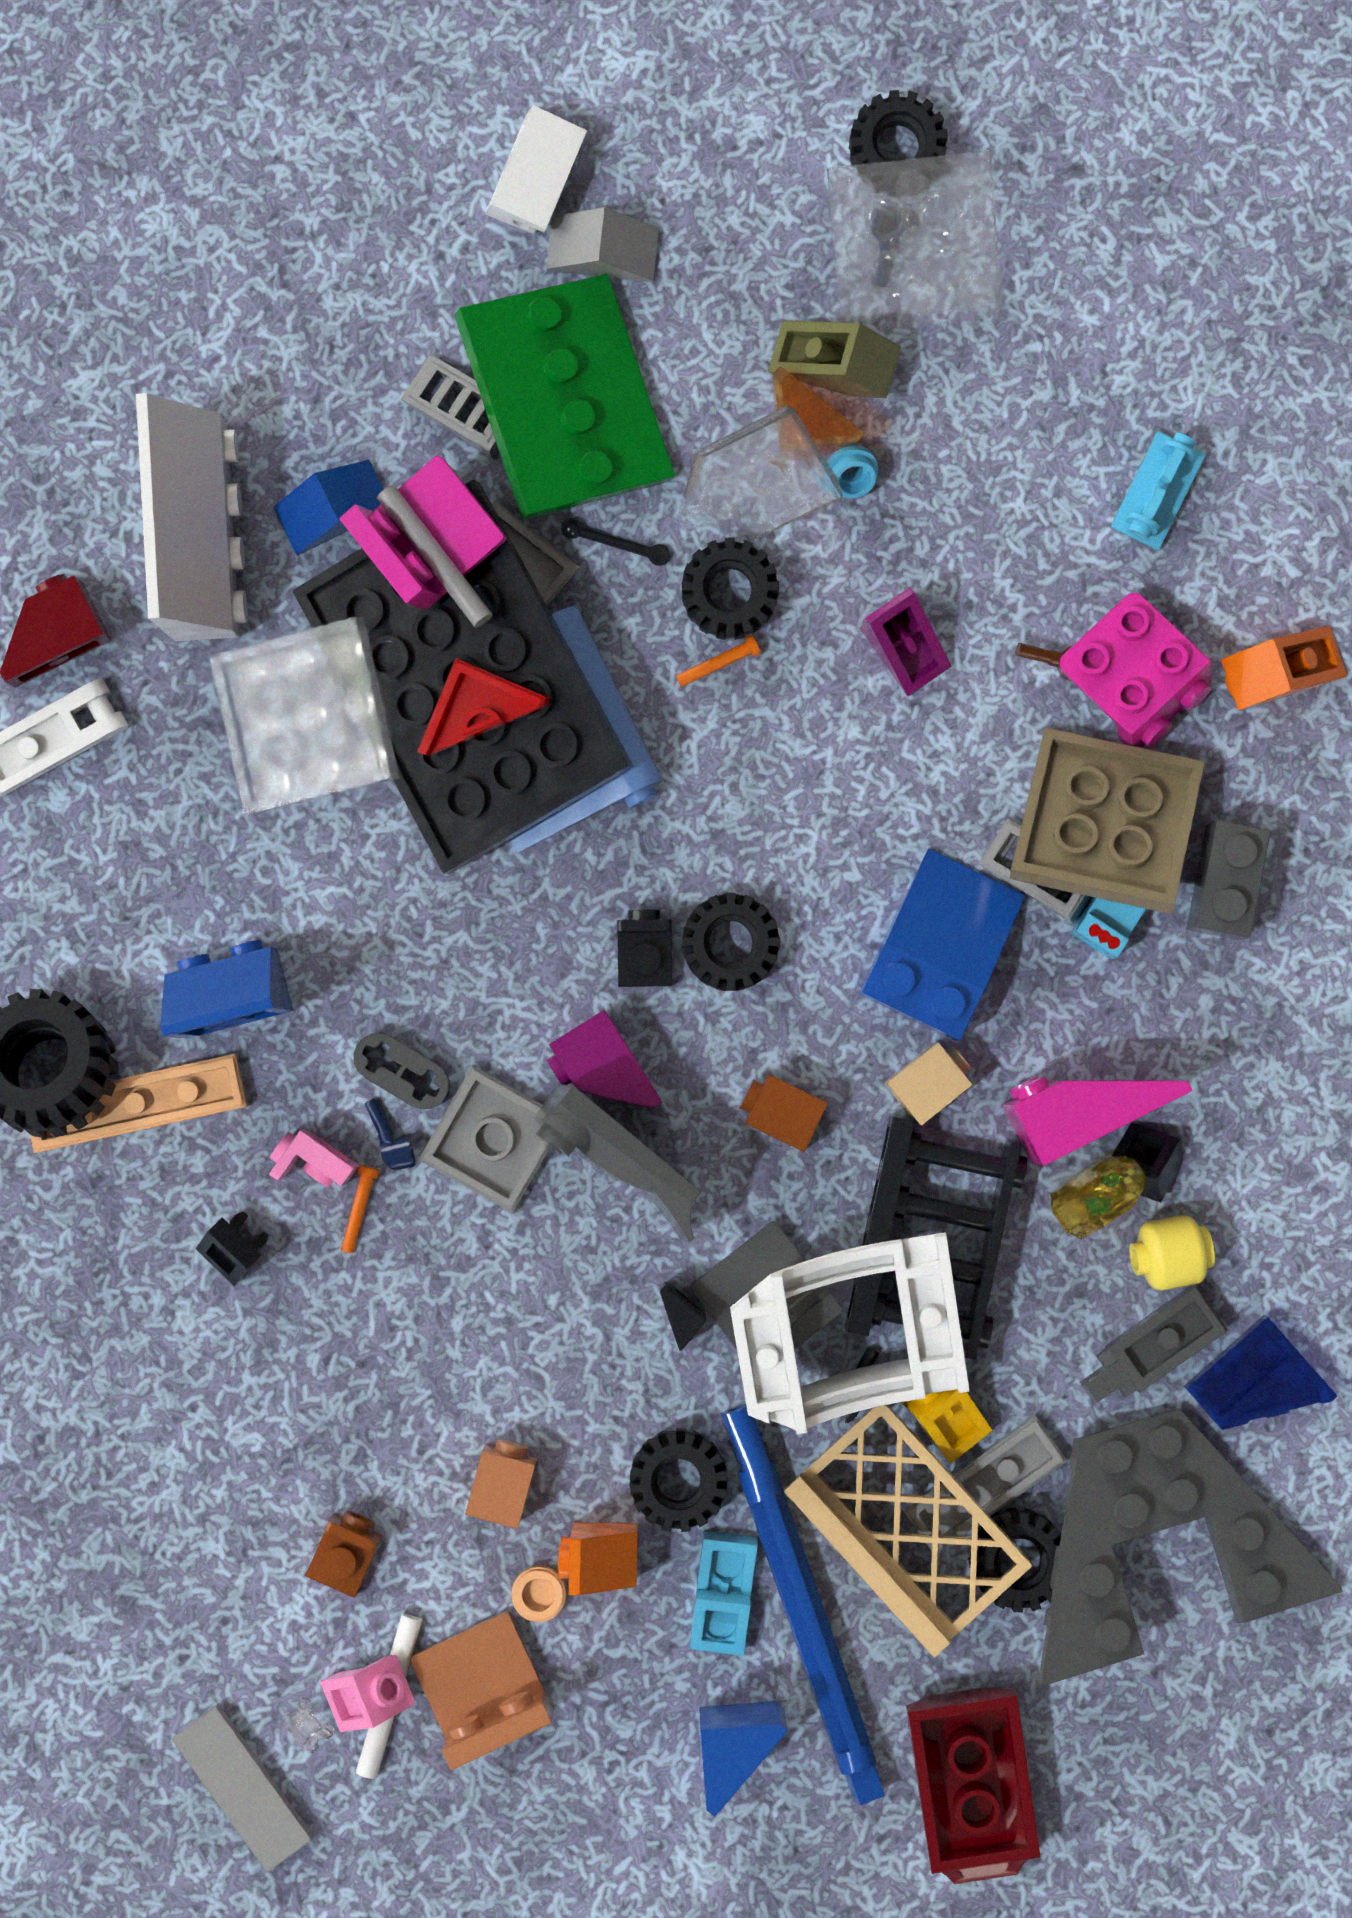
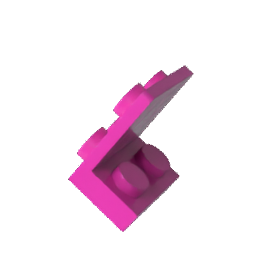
(451, 517)

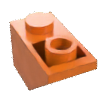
(599, 1557)

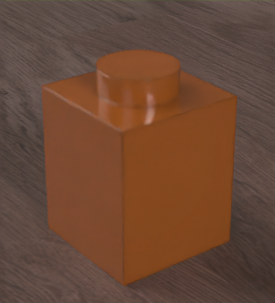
(783, 1111)

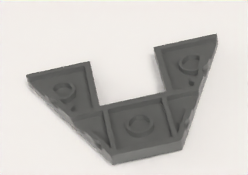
(1141, 1483)

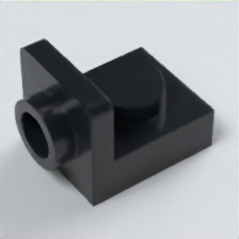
(644, 950)

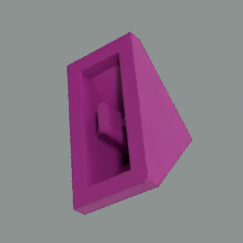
(906, 642)

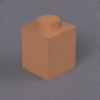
(501, 1483)

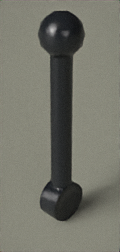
(657, 554)

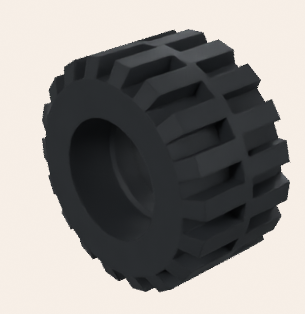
(82, 1078)

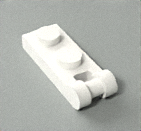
(55, 735)

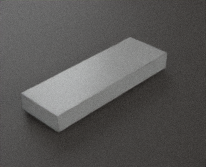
(993, 1479)
(242, 1787)

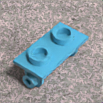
(1158, 489)

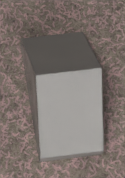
(603, 243)

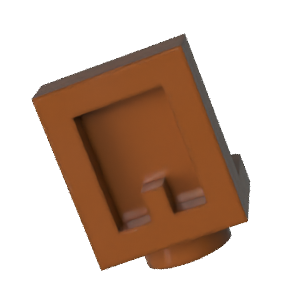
(345, 1553)

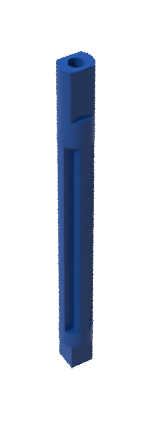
(803, 1607)

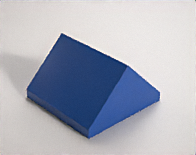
(735, 1744)

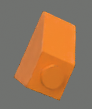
(1283, 667)

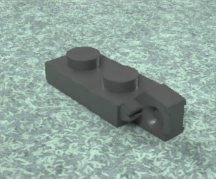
(1155, 1345)

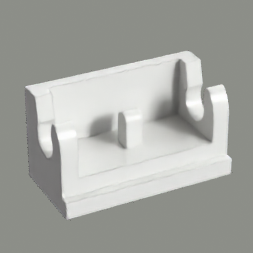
(536, 171)

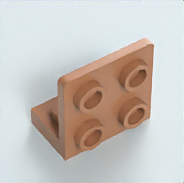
(482, 1689)

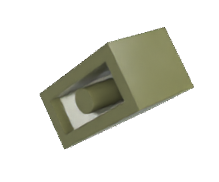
(837, 357)

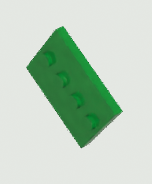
(564, 395)

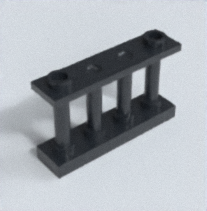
(894, 1200)

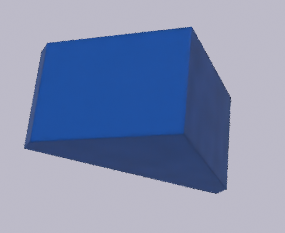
(314, 508)

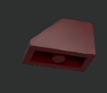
(52, 630)

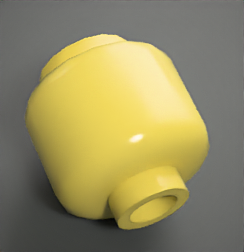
(1172, 1252)

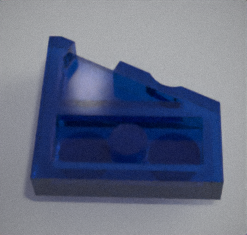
(1257, 1379)

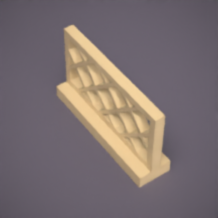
(874, 1561)

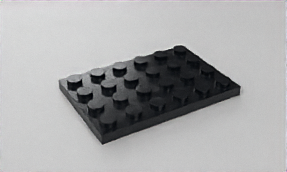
(506, 777)

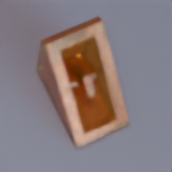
(824, 423)

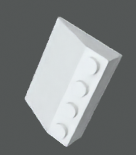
(190, 520)

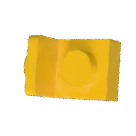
(950, 1422)

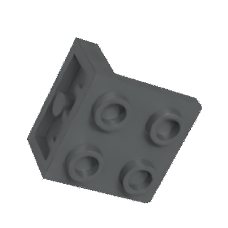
(747, 1267)

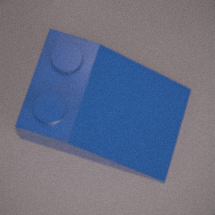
(942, 945)
(223, 992)

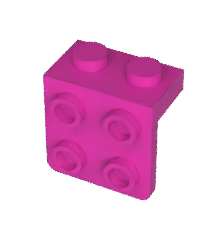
(1138, 670)

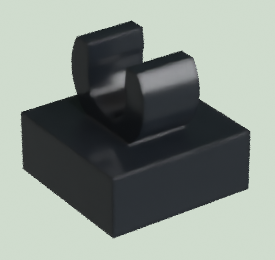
(229, 1250)

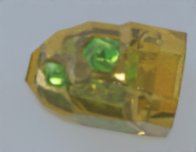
(1097, 1195)

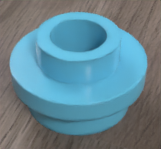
(862, 478)

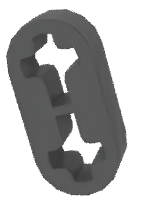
(394, 1082)

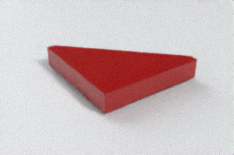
(475, 704)

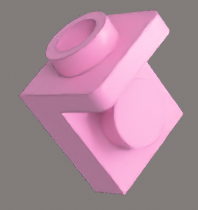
(323, 1160)
(368, 1694)

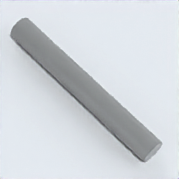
(434, 556)

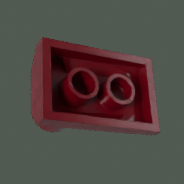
(973, 1783)

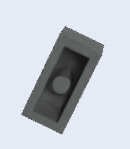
(1228, 880)

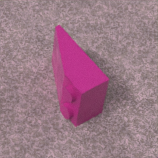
(1068, 1114)

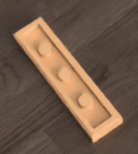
(159, 1100)

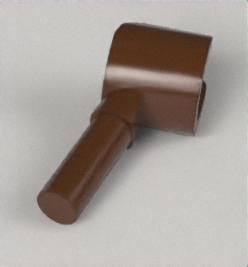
(1042, 655)

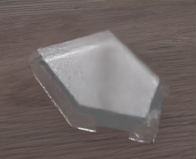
(759, 478)

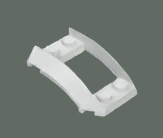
(929, 1325)

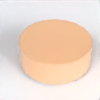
(538, 1593)

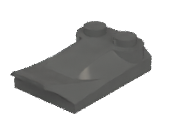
(580, 1126)

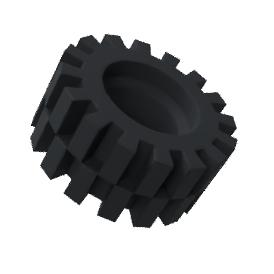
(896, 112)
(725, 556)
(737, 909)
(678, 1513)
(1041, 1532)

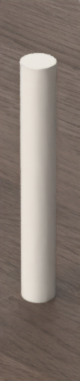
(378, 1736)

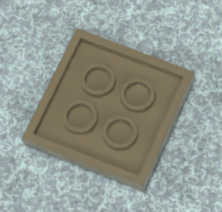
(1107, 820)

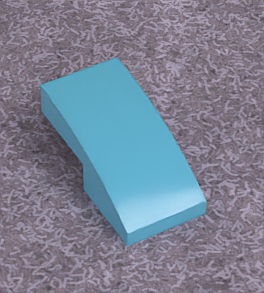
(723, 1593)

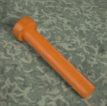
(719, 661)
(359, 1205)

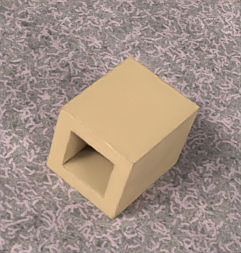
(930, 1081)

